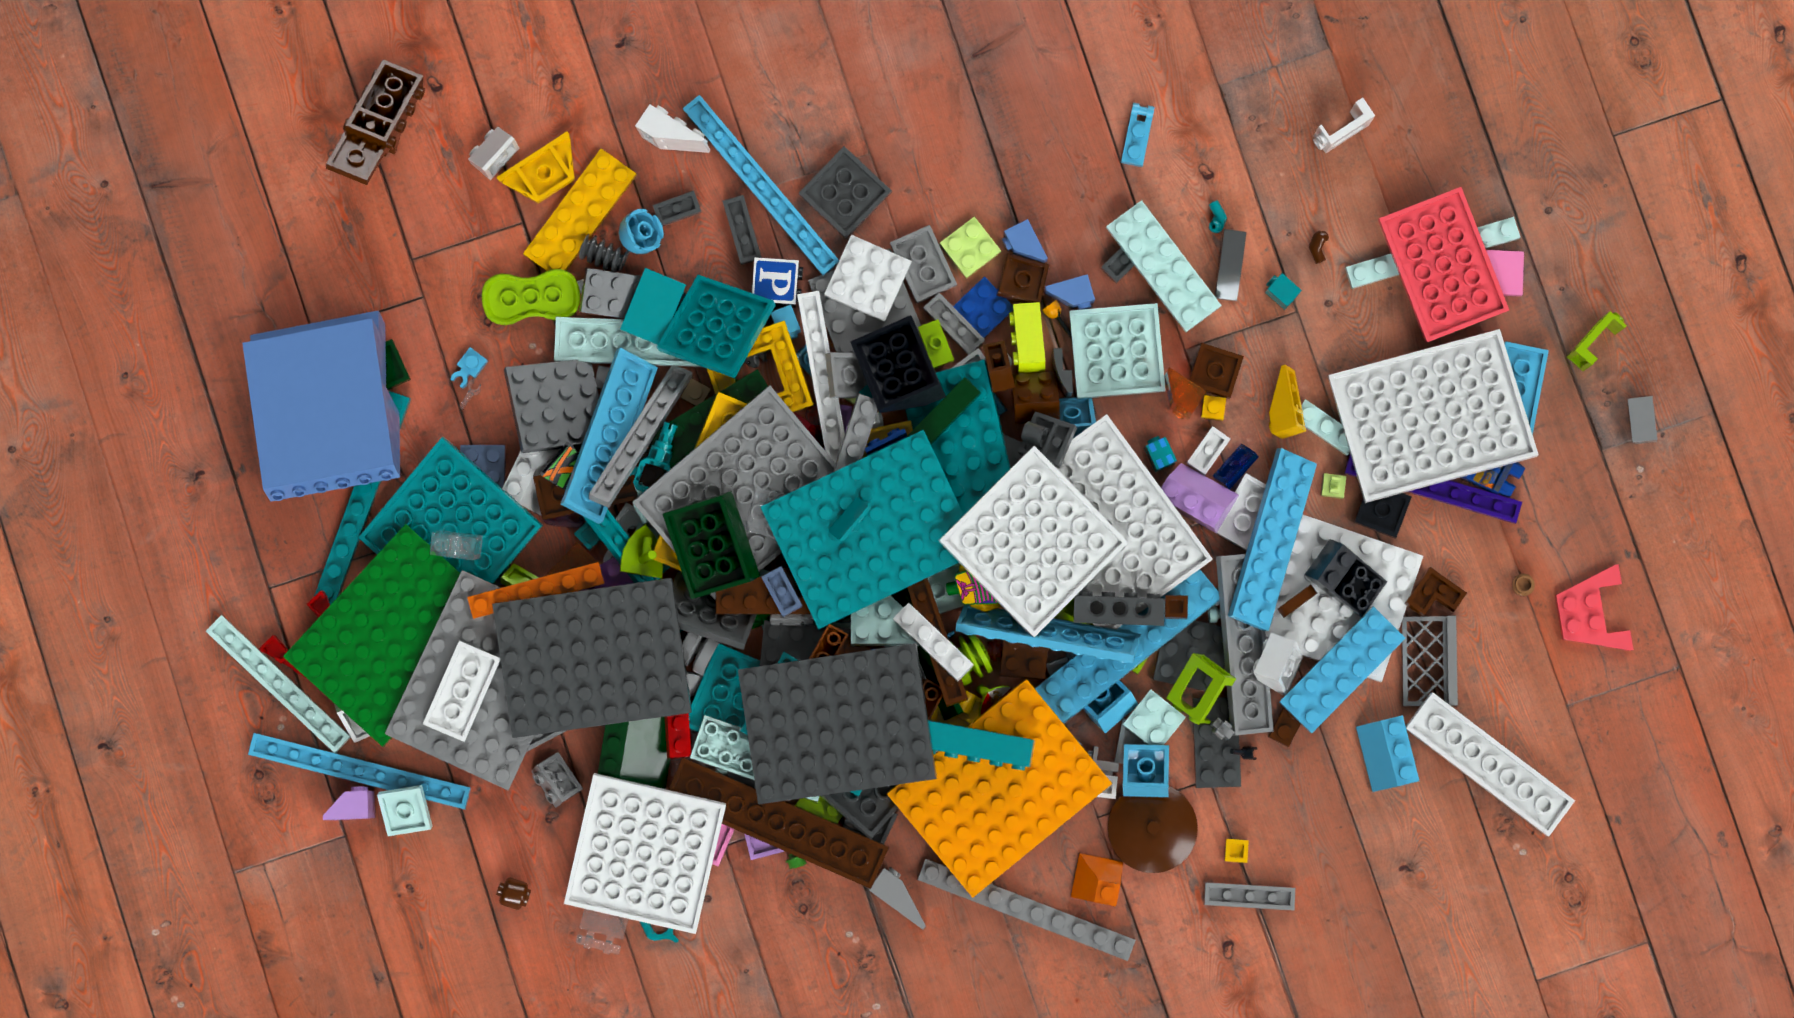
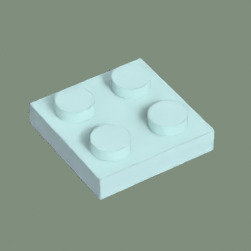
(1154, 720)
(404, 810)

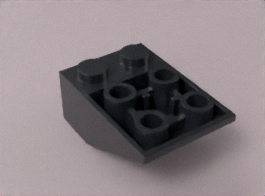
(1346, 577)

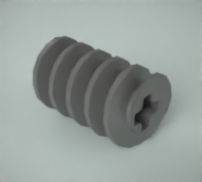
(602, 254)

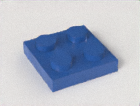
(983, 307)

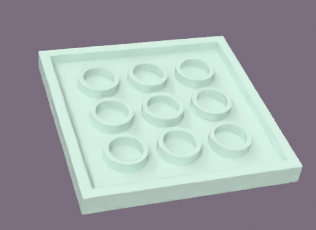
(1117, 351)

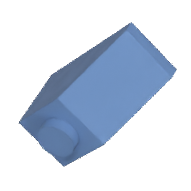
(1024, 242)
(1072, 292)

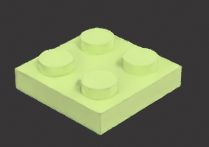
(970, 247)

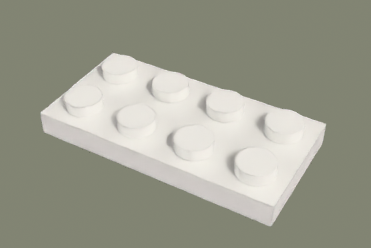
(461, 691)

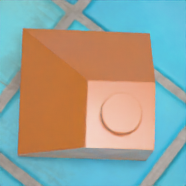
(1097, 879)

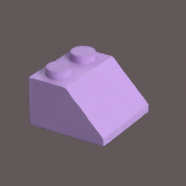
(353, 804)

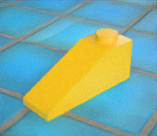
(1286, 407)

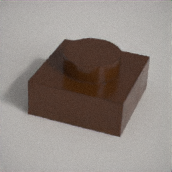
(1176, 607)

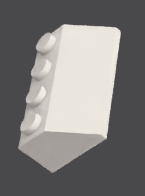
(520, 480)

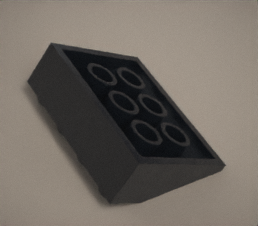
(898, 367)

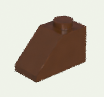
(998, 366)

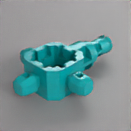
(659, 455)

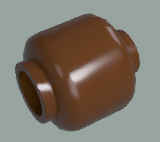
(513, 893)

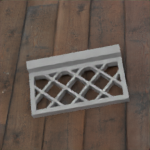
(1449, 659)

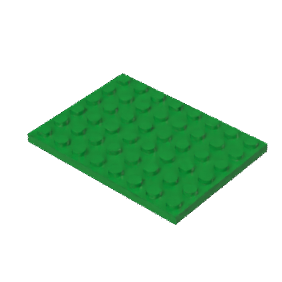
(377, 632)

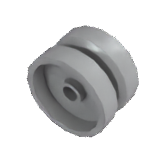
(702, 648)

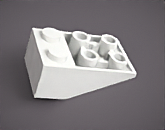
(669, 133)

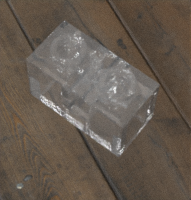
(456, 545)

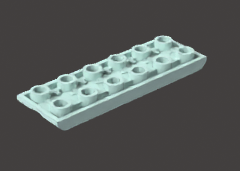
(725, 748)

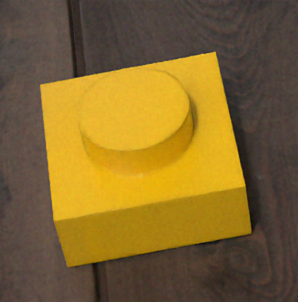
(1213, 408)
(1236, 850)

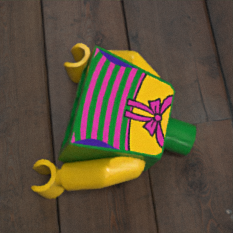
(971, 591)

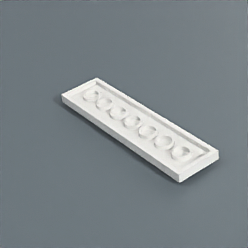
(1489, 764)

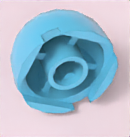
(640, 232)

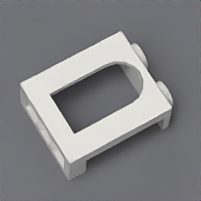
(1363, 117)

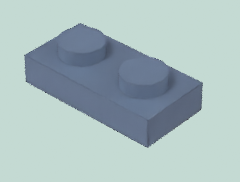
(782, 591)

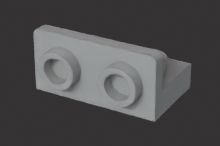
(556, 780)

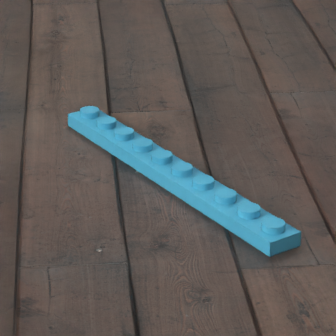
(761, 185)
(356, 770)

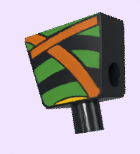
(561, 466)

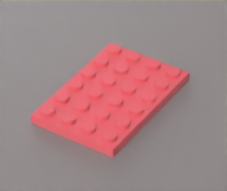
(1443, 264)

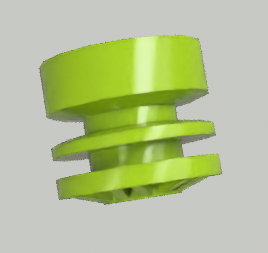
(976, 654)

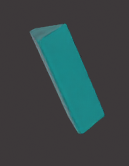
(849, 519)

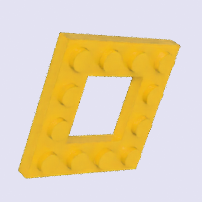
(778, 340)

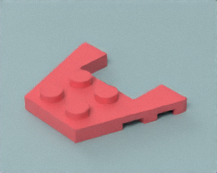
(1583, 616)

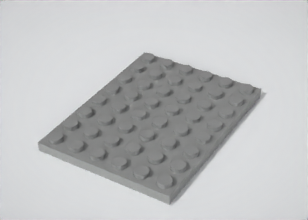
(754, 448)
(489, 747)

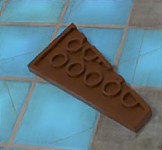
(753, 598)

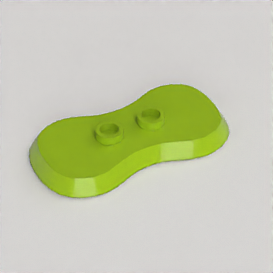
(513, 298)

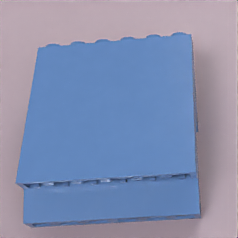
(322, 406)

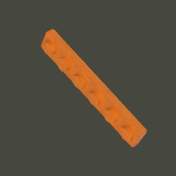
(557, 583)

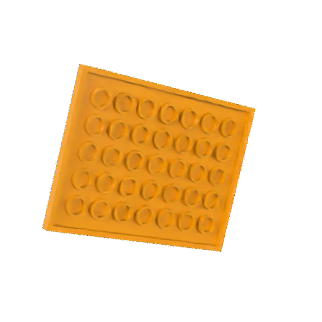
(993, 815)

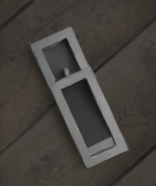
(1230, 265)

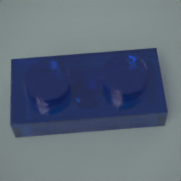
(1235, 466)

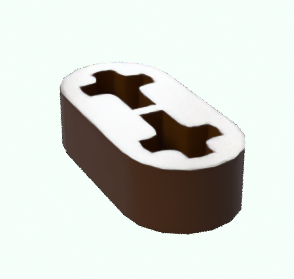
(1297, 601)

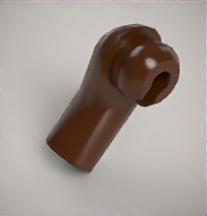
(1316, 245)

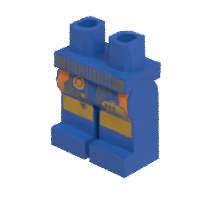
(1494, 479)

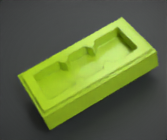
(936, 343)

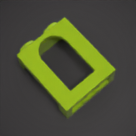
(1580, 354)
(1220, 679)

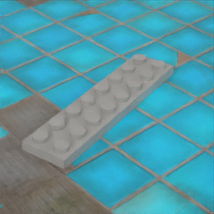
(1247, 698)

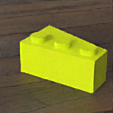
(1027, 337)

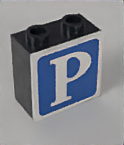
(777, 280)

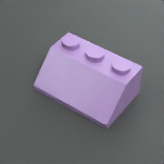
(1199, 497)

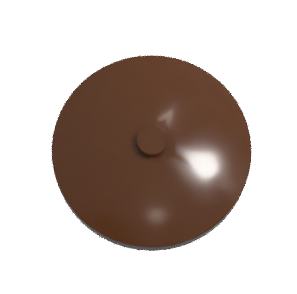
(1152, 831)

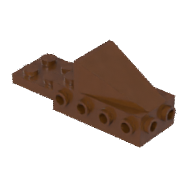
(376, 122)

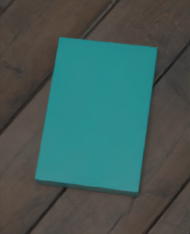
(652, 306)

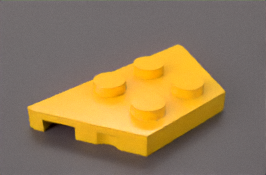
(542, 171)

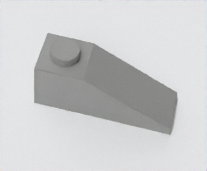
(894, 893)

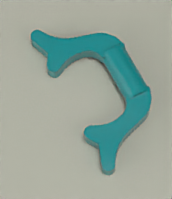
(653, 936)

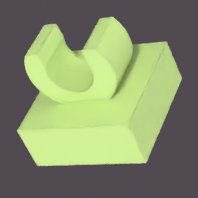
(1333, 486)

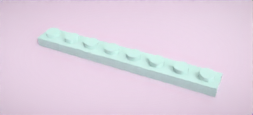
(1384, 266)
(278, 684)

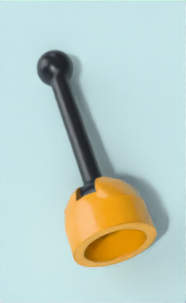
(1053, 311)

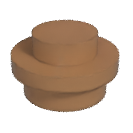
(1523, 584)

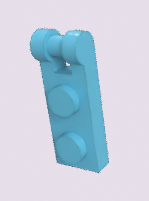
(1137, 135)

